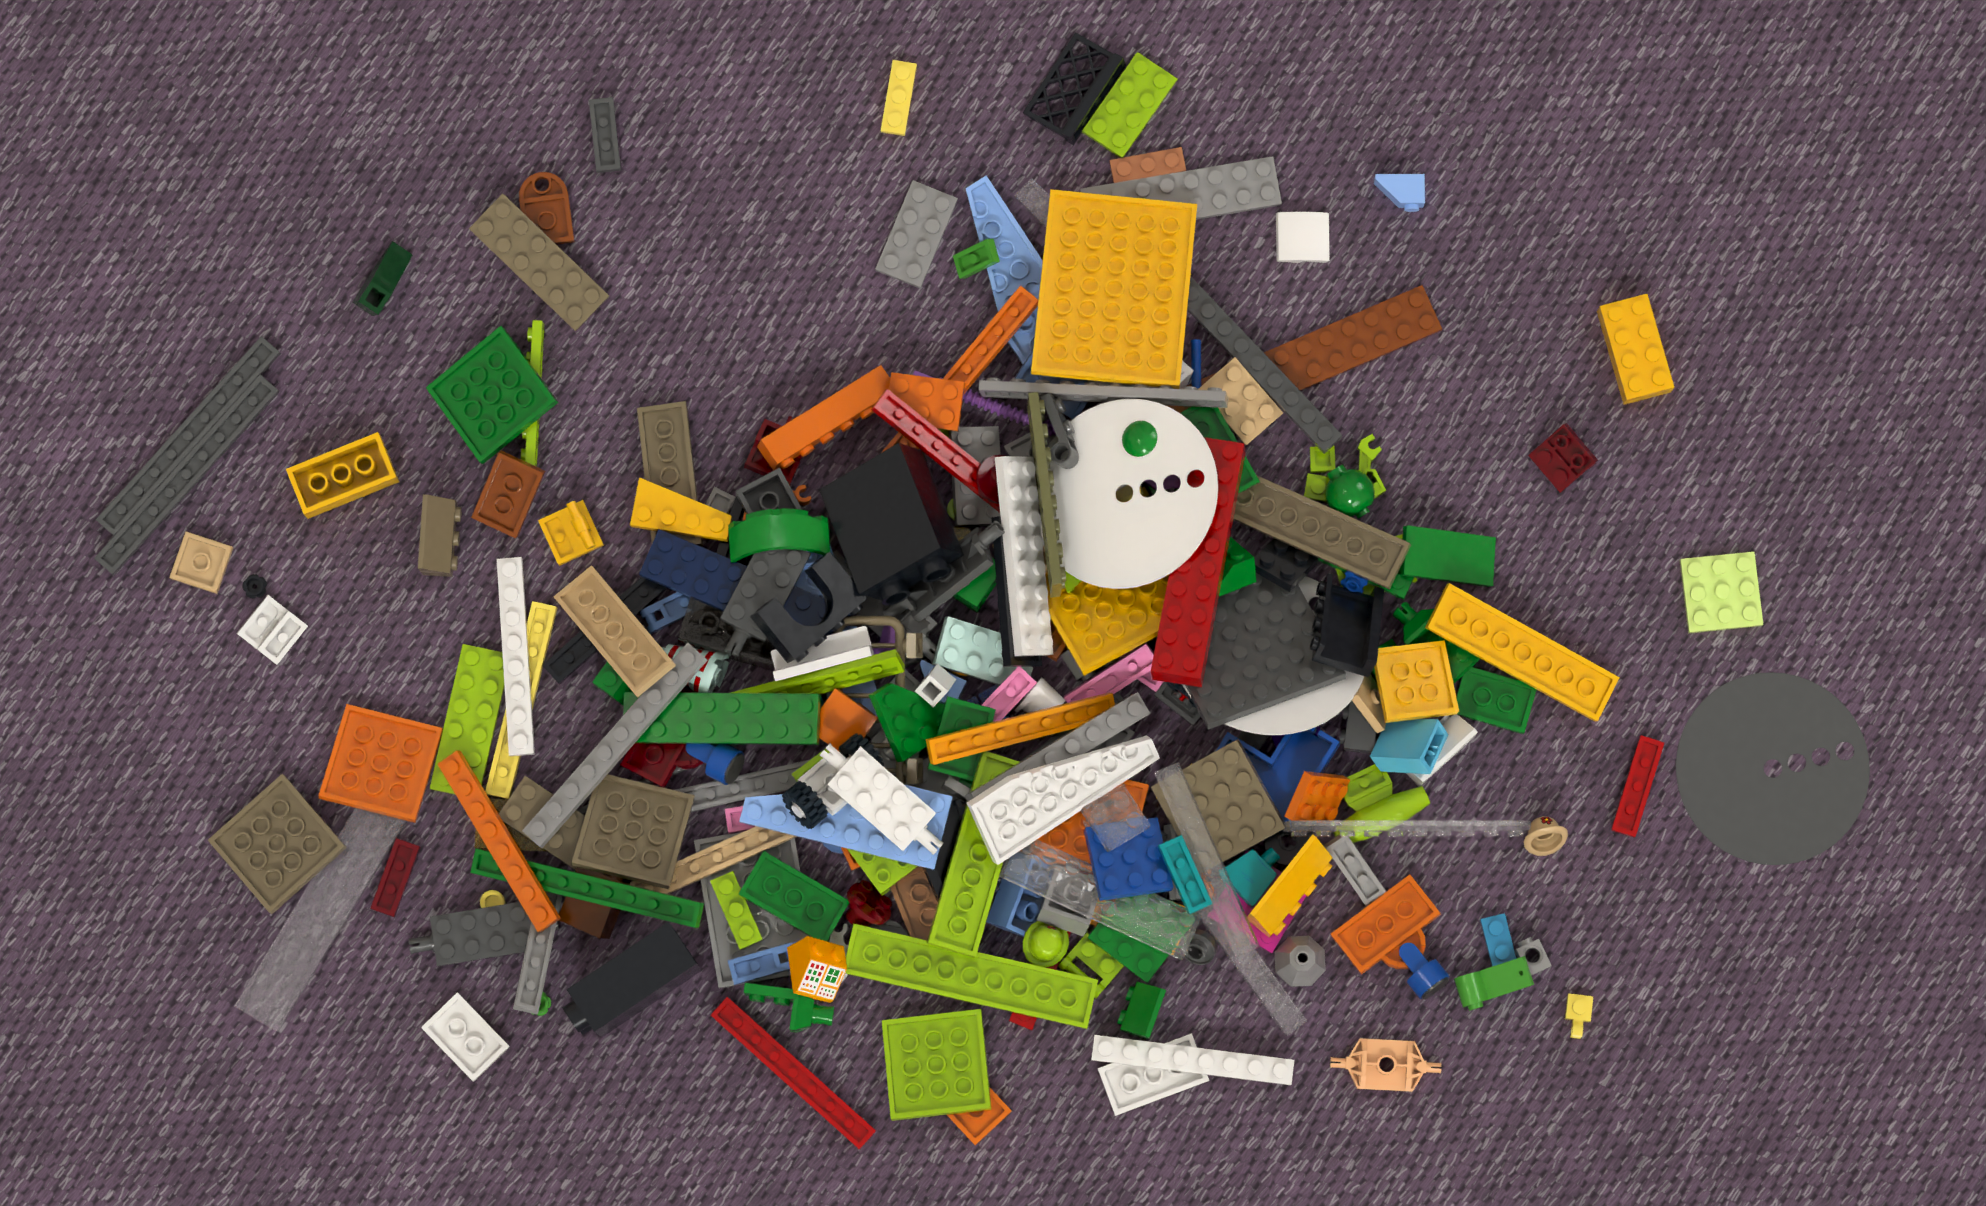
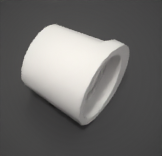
(1040, 697)

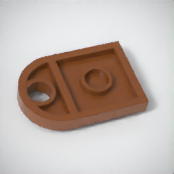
(548, 208)

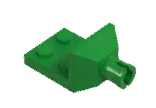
(1415, 633)
(804, 1009)

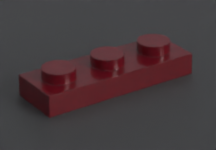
(395, 877)

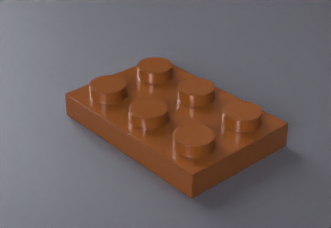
(508, 494)

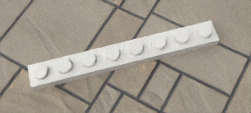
(515, 656)
(1192, 1060)

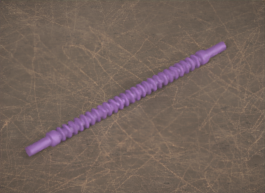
(994, 406)

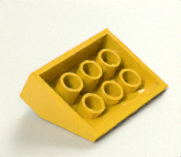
(1290, 886)

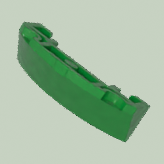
(778, 530)

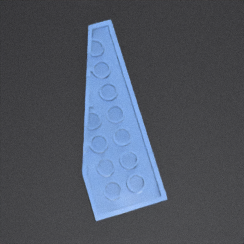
(1017, 256)
(850, 828)

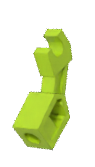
(1366, 456)

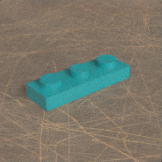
(1185, 874)

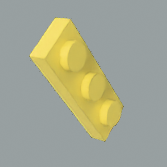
(898, 97)

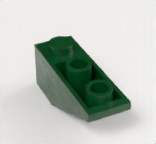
(383, 279)

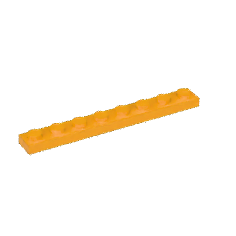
(1016, 729)

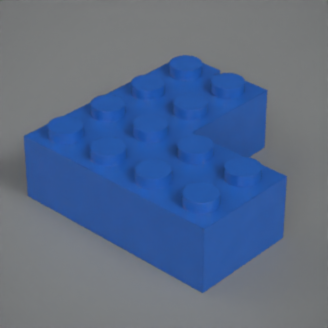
(1287, 764)

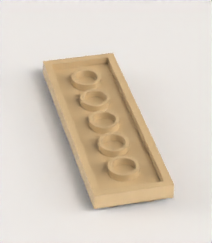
(614, 631)

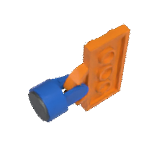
(1393, 933)

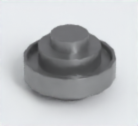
(1202, 948)

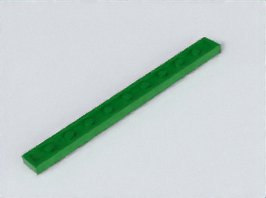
(601, 891)

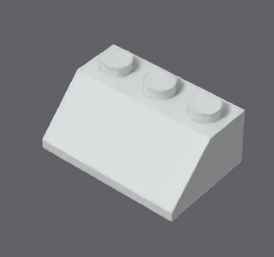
(1459, 735)

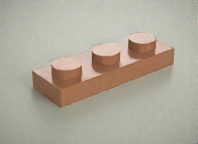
(1147, 165)

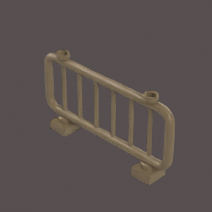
(913, 647)

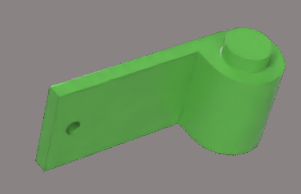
(1493, 982)

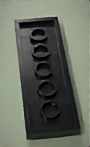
(1008, 656)

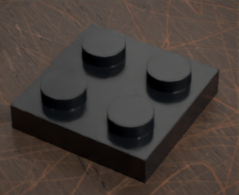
(1284, 564)

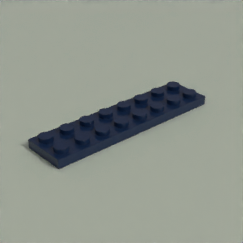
(714, 577)

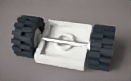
(811, 796)

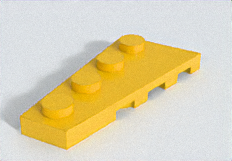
(677, 514)

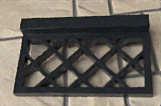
(1094, 94)

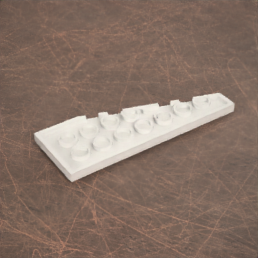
(1041, 798)

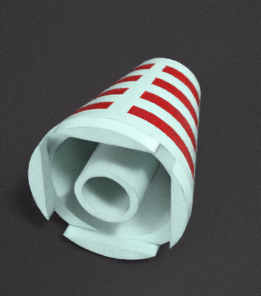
(710, 674)

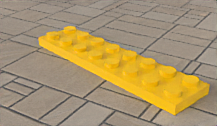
(1522, 652)

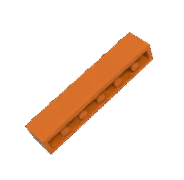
(824, 420)

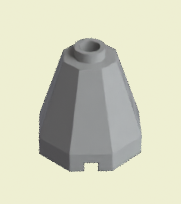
(1294, 972)

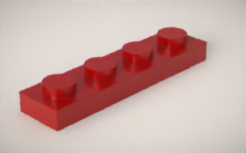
(1637, 786)

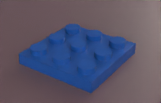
(1130, 868)

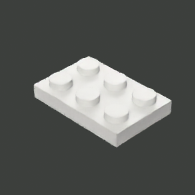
(465, 1037)

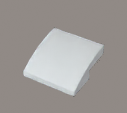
(1302, 237)
(272, 629)

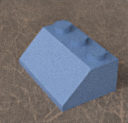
(1014, 908)

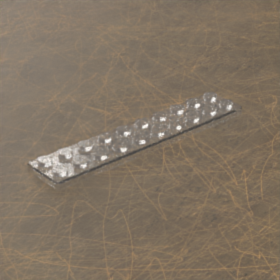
(318, 918)

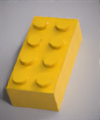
(1635, 349)
(342, 475)

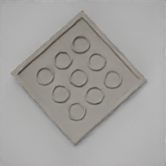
(1230, 800)
(633, 831)
(277, 843)

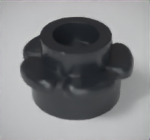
(248, 586)

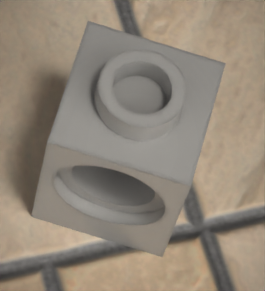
(1542, 962)

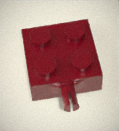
(757, 462)

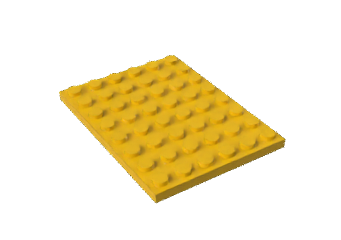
(1114, 289)

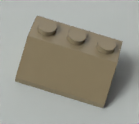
(438, 536)

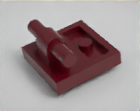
(1563, 457)

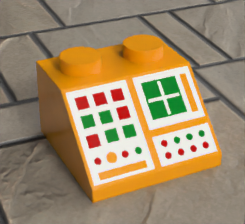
(816, 968)

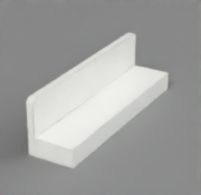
(835, 650)

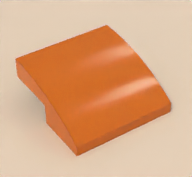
(843, 718)

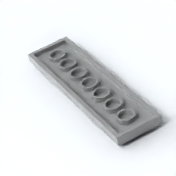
(1214, 189)

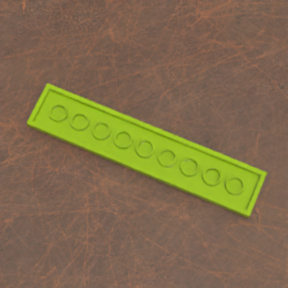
(977, 980)

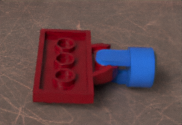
(659, 760)

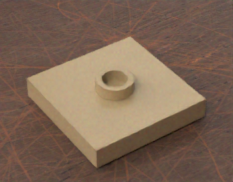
(201, 562)
(1369, 703)

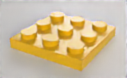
(1415, 682)

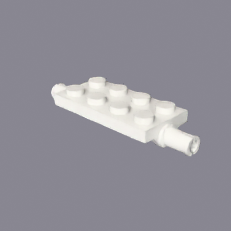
(881, 798)

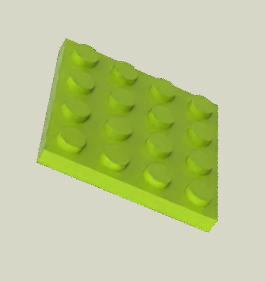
(936, 1064)

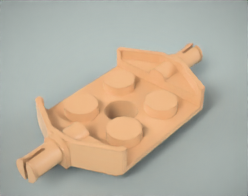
(1365, 1068)

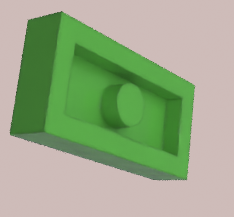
(976, 258)

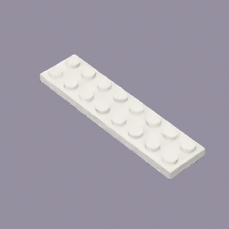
(1024, 556)

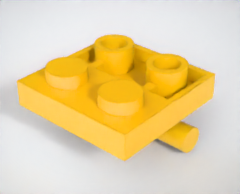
(570, 532)

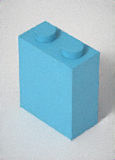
(1409, 746)

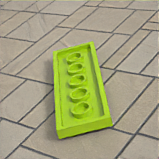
(471, 712)

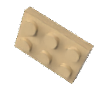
(1249, 406)

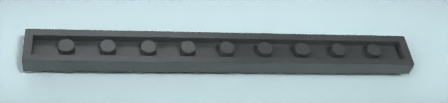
(1261, 368)
(188, 435)
(186, 475)

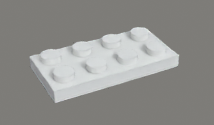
(1137, 1086)

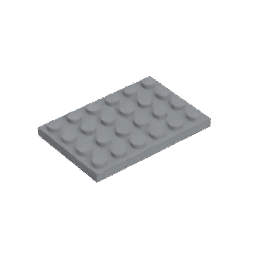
(772, 929)

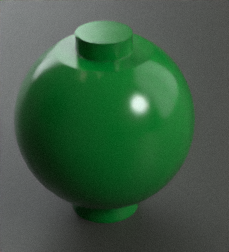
(1139, 438)
(1349, 491)

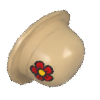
(1545, 836)

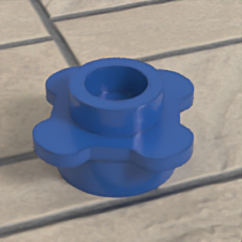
(1354, 582)

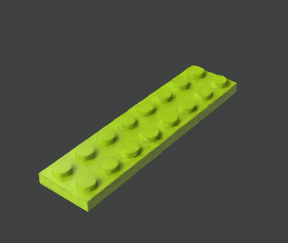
(969, 877)

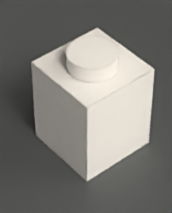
(935, 685)

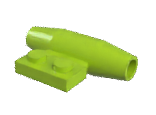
(1372, 799)

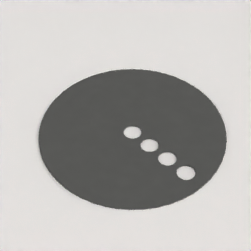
(1725, 778)

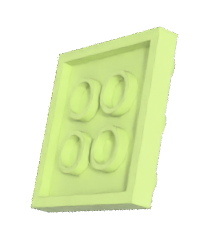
(1721, 592)

